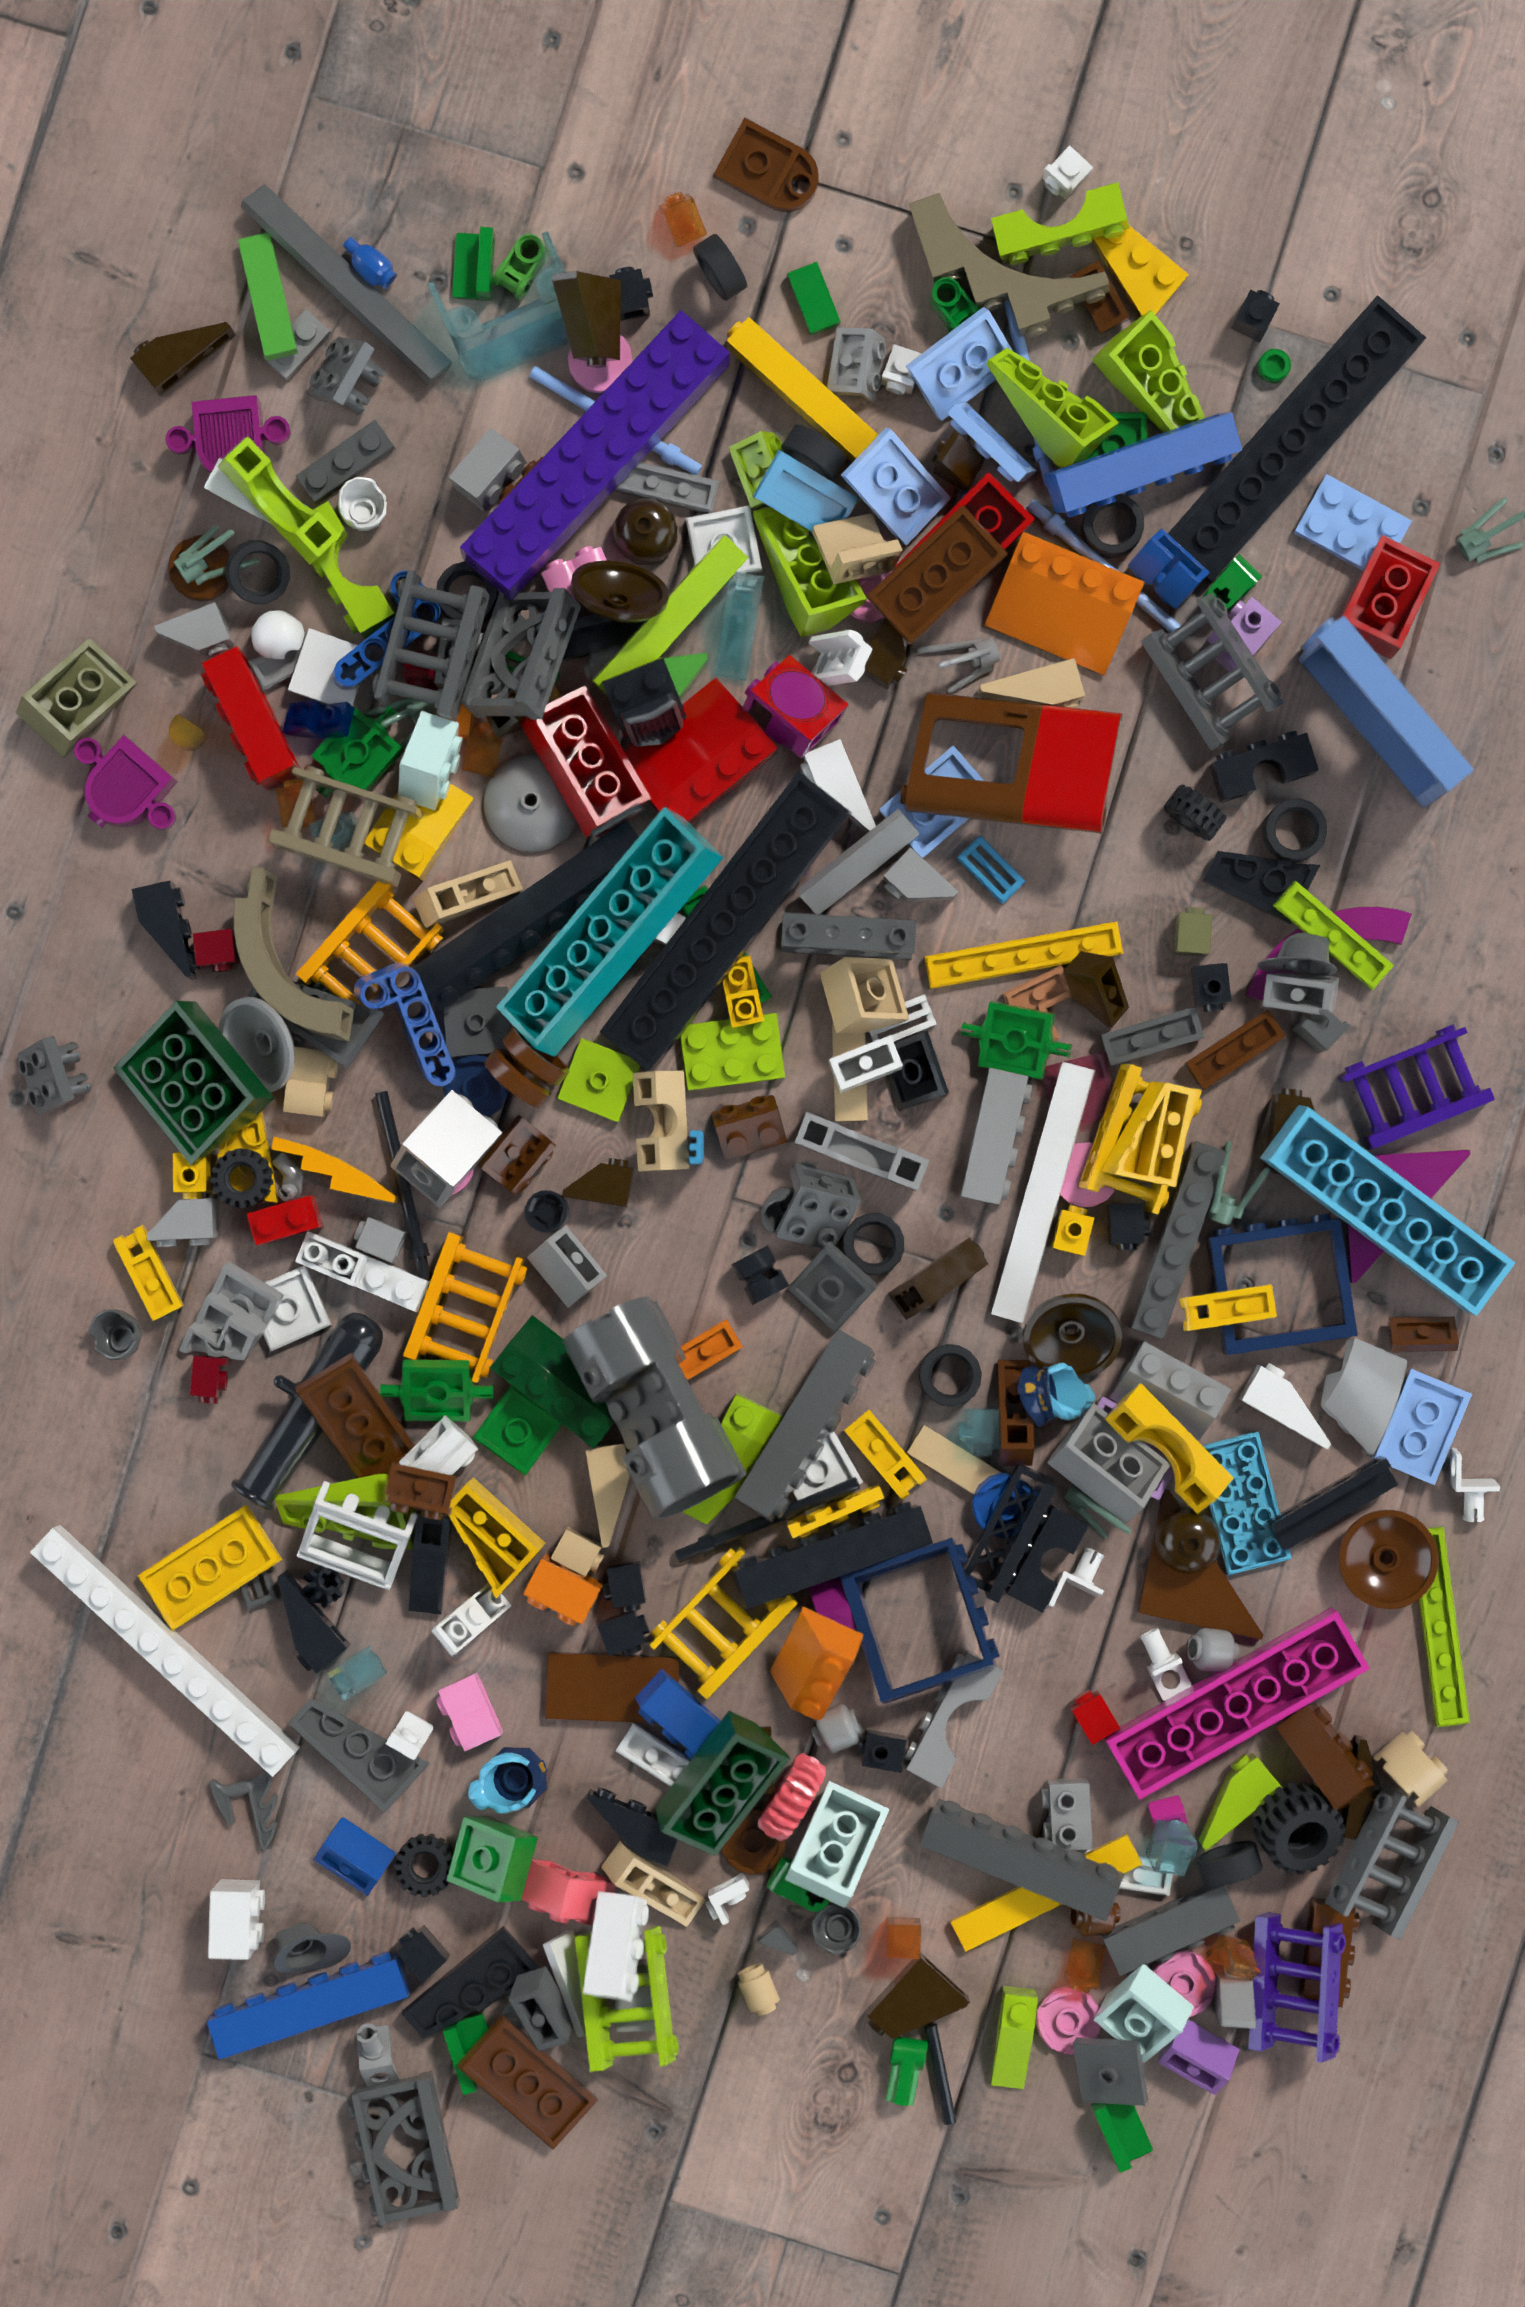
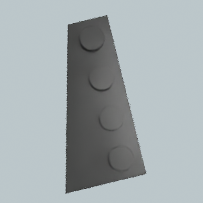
(343, 1052)
(358, 1753)

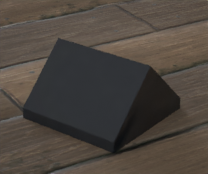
(920, 1075)

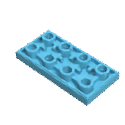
(1245, 1505)

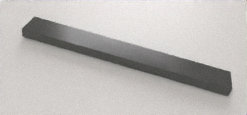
(346, 284)

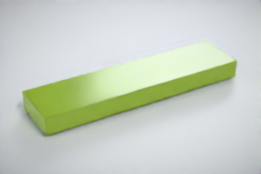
(1344, 943)

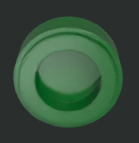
(1274, 366)

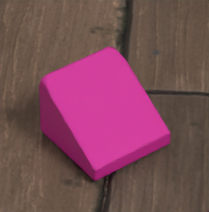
(1167, 1810)

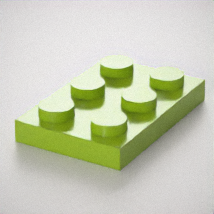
(732, 1056)

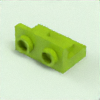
(753, 459)

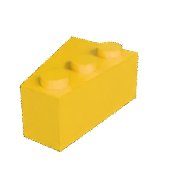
(1154, 1136)
(493, 1535)

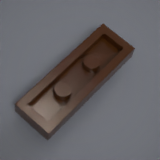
(1235, 1049)

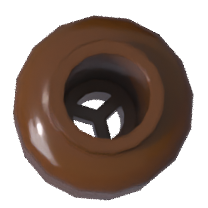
(1092, 1926)

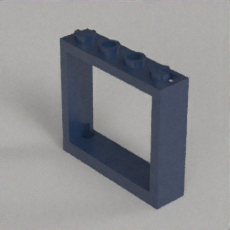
(1286, 1228)
(870, 1644)

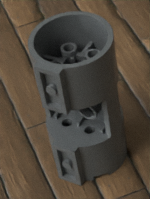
(634, 1368)

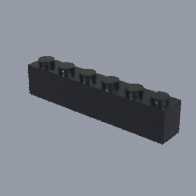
(832, 1555)

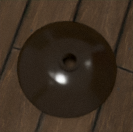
(619, 591)
(1085, 1347)

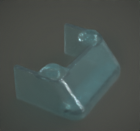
(510, 338)

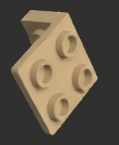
(855, 548)

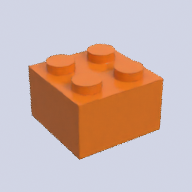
(562, 1591)

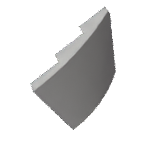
(232, 1315)
(1364, 1392)

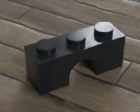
(1290, 756)
(1055, 1530)

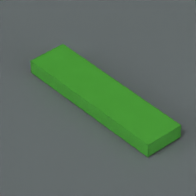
(268, 296)

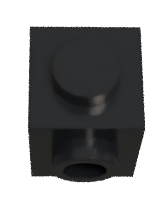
(634, 293)
(1255, 315)
(1211, 986)
(1127, 1225)
(625, 1586)
(624, 1633)
(882, 1750)
(422, 1952)

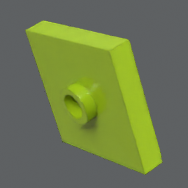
(599, 1080)

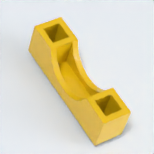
(1197, 1473)

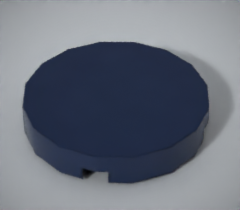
(477, 1085)

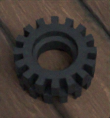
(222, 1173)
(405, 1870)

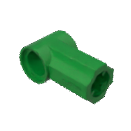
(906, 2062)

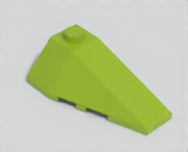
(1148, 373)
(297, 1507)

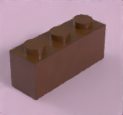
(1326, 1755)
(1321, 1916)

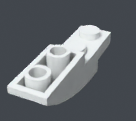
(362, 1271)

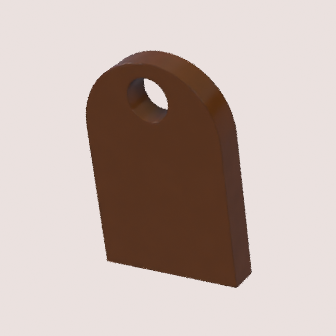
(766, 166)

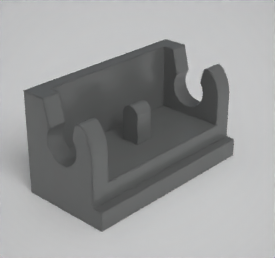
(1321, 1034)

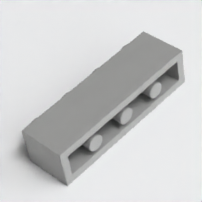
(994, 1136)

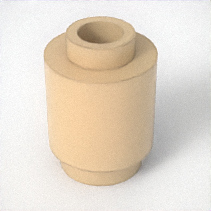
(758, 1989)

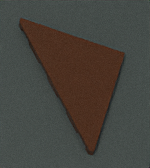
(1193, 1599)

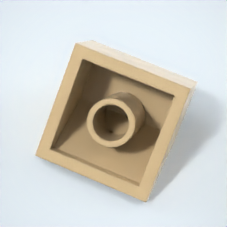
(863, 995)

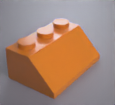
(814, 1662)

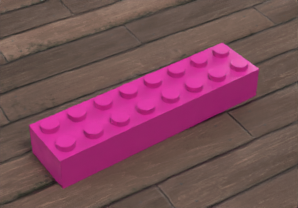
(1236, 1702)

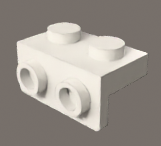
(841, 657)

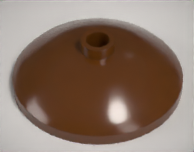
(1411, 1564)

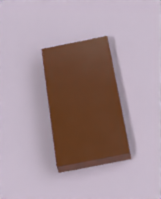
(936, 575)
(355, 1417)
(601, 1685)
(527, 2082)

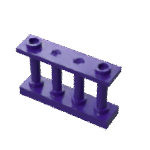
(1411, 1119)
(1268, 1936)

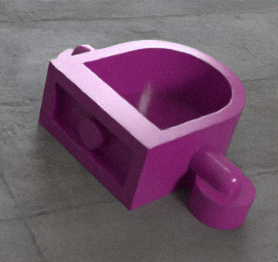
(223, 425)
(125, 785)

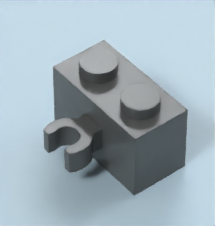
(539, 2009)

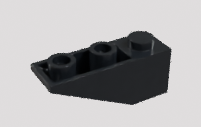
(161, 915)
(429, 1564)
(634, 1825)

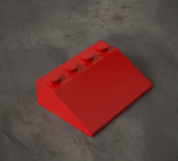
(706, 757)

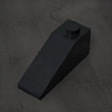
(311, 1630)

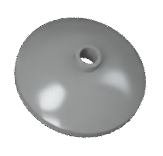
(525, 826)
(260, 1039)

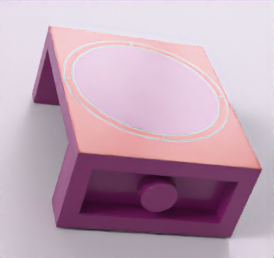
(797, 701)

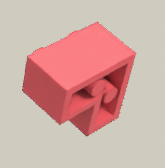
(564, 1892)

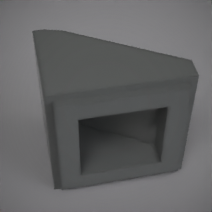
(778, 1938)

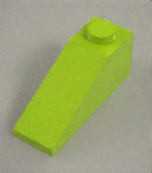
(1238, 1797)
(1014, 2036)

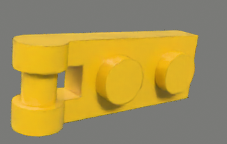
(148, 1274)
(1229, 1307)
(884, 1453)

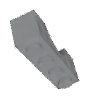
(861, 1151)
(931, 1755)

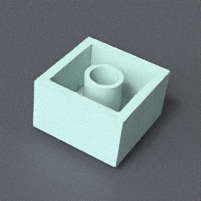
(430, 760)
(1144, 2011)

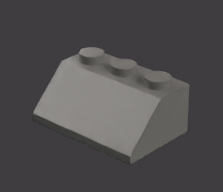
(1178, 1387)
(1107, 1467)

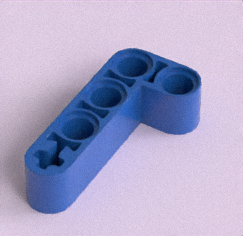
(379, 639)
(412, 1026)

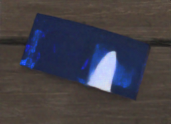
(315, 720)

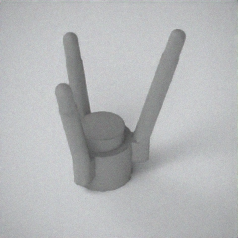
(980, 653)

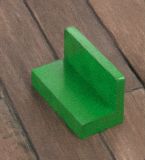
(474, 265)
(460, 2039)
(1122, 2132)

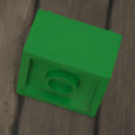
(492, 1858)

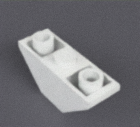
(470, 1619)

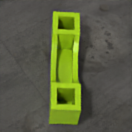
(1100, 215)
(255, 477)
(365, 604)

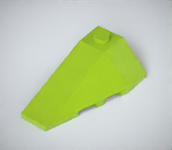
(1059, 421)
(803, 576)
(749, 1431)

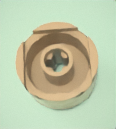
(1411, 1768)

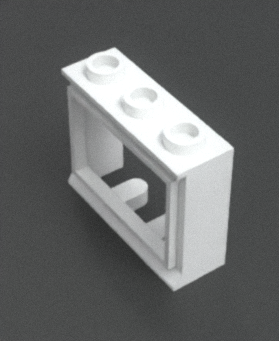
(349, 1560)

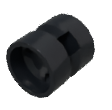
(547, 1211)
(760, 1275)

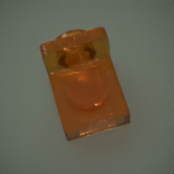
(682, 218)
(1084, 1965)

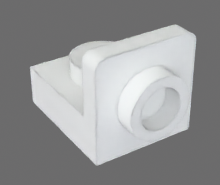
(1066, 173)
(896, 376)
(410, 1735)
(728, 1891)

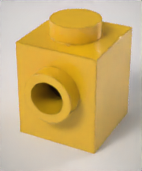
(191, 1179)
(1072, 1230)

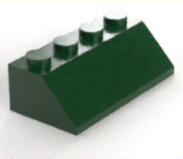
(544, 1373)
(721, 1784)

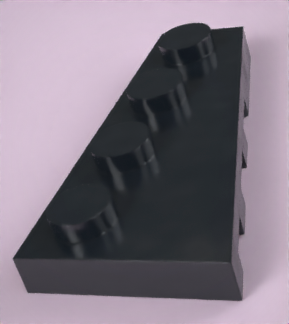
(471, 1984)

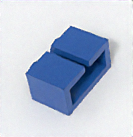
(1168, 569)

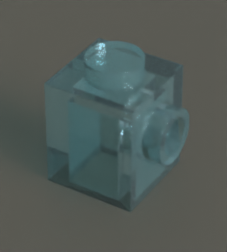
(343, 832)
(980, 1430)
(356, 1673)
(1171, 1847)

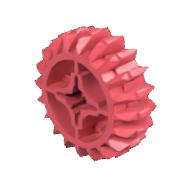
(792, 1797)

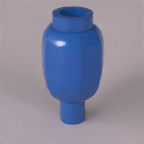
(370, 263)

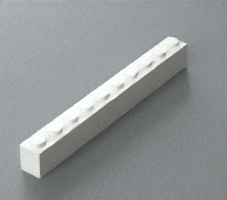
(165, 1649)

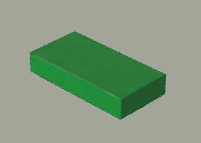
(813, 298)

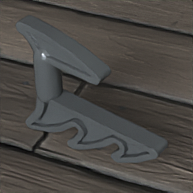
(258, 1790)

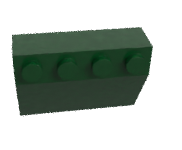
(192, 1081)

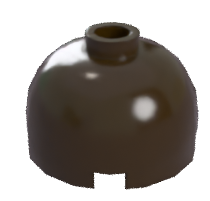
(645, 531)
(1187, 1541)

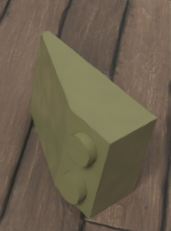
(75, 697)

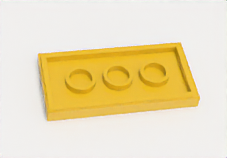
(209, 1567)

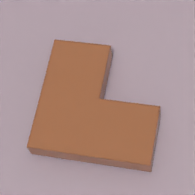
(1040, 993)

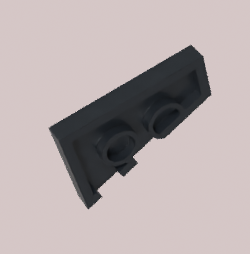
(1257, 879)

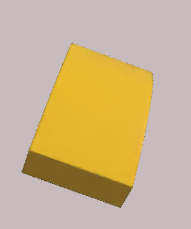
(742, 994)

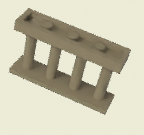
(321, 847)

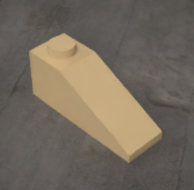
(1049, 685)
(467, 894)
(609, 1484)
(653, 1883)

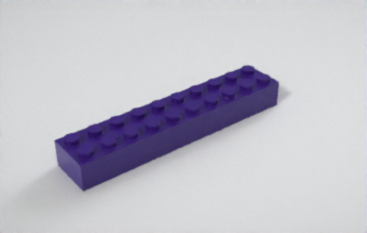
(595, 455)

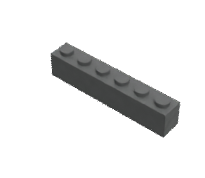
(1177, 1239)
(805, 1426)
(1022, 1859)

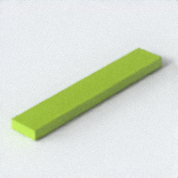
(683, 606)
(1443, 1644)

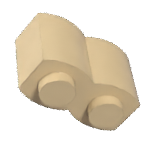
(308, 1086)

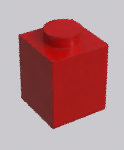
(1094, 1716)

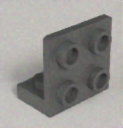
(819, 1207)

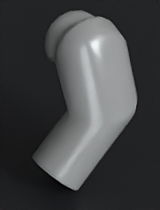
(292, 1178)

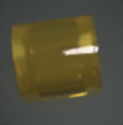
(186, 734)

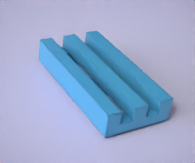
(1010, 890)
(698, 1147)

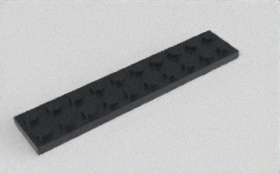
(1296, 436)
(725, 921)

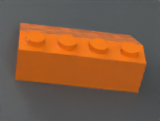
(1064, 603)

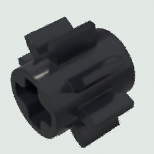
(322, 1586)

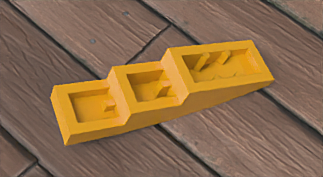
(344, 1175)

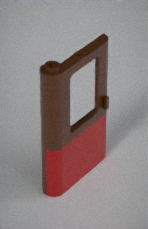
(1059, 770)

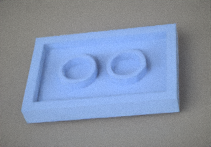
(956, 364)
(990, 443)
(896, 486)
(1348, 522)
(933, 827)
(1423, 1426)

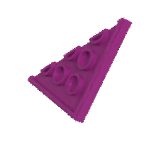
(1424, 1171)

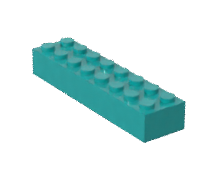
(609, 932)

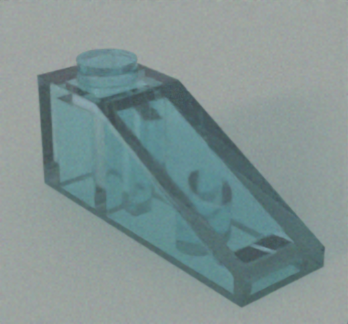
(739, 625)

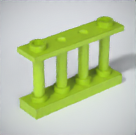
(599, 2016)

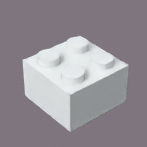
(235, 1919)

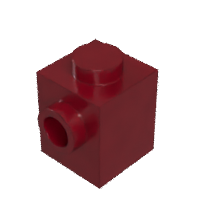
(216, 950)

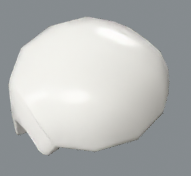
(361, 504)
(277, 634)

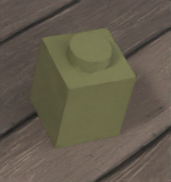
(1193, 932)

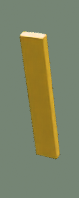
(1021, 955)
(1023, 1905)

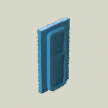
(803, 493)

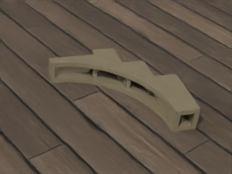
(991, 283)

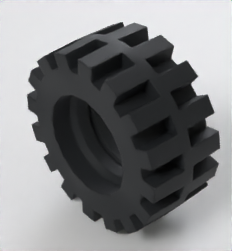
(1195, 812)

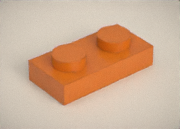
(709, 1348)

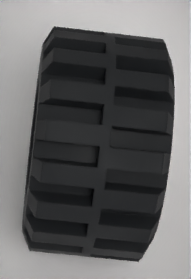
(1309, 1845)

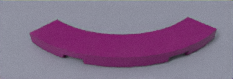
(1368, 922)

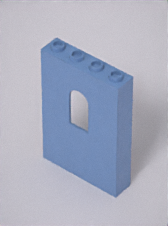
(1383, 711)

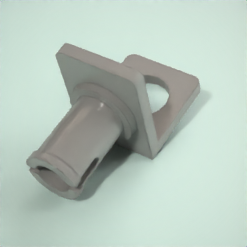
(375, 2054)

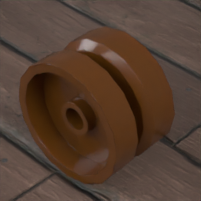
(525, 1069)

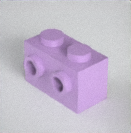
(1254, 626)

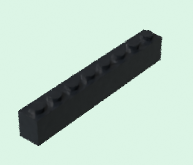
(521, 921)

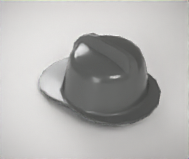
(1301, 954)
(307, 1949)

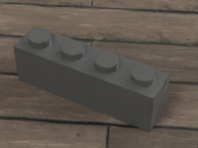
(1170, 1928)

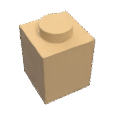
(578, 1552)

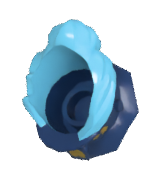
(1053, 1393)
(509, 1781)

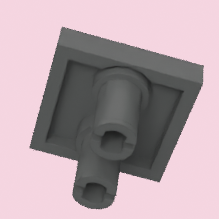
(343, 365)
(46, 1076)

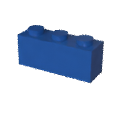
(677, 1712)

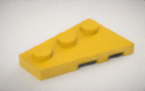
(1141, 269)
(254, 1138)
(835, 1512)

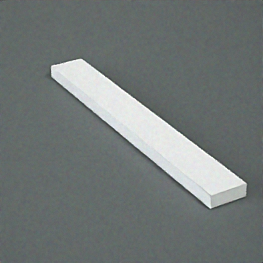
(1043, 1192)

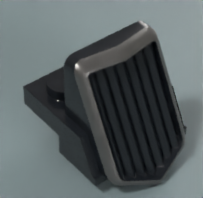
(646, 703)

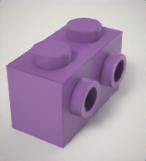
(1200, 2057)

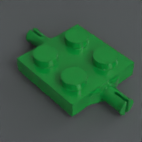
(360, 756)
(1016, 1039)
(436, 1390)

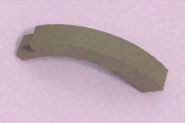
(265, 971)

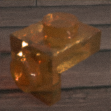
(482, 750)
(1235, 1956)

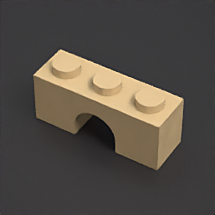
(665, 1097)

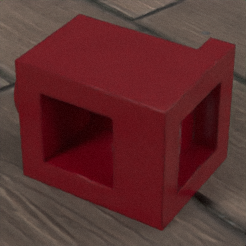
(420, 676)
(208, 1378)

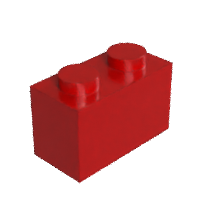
(285, 1220)

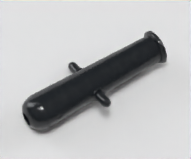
(296, 1427)

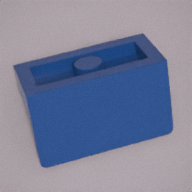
(354, 1856)

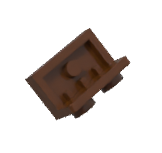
(749, 1127)
(517, 1155)
(419, 1490)

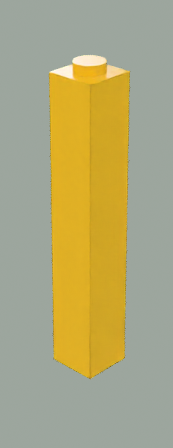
(799, 388)

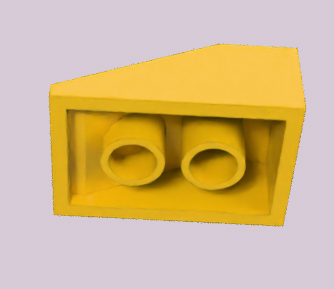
(425, 837)

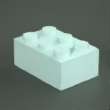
(837, 1844)

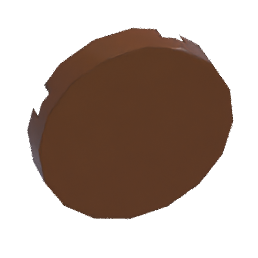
(210, 588)
(751, 1849)

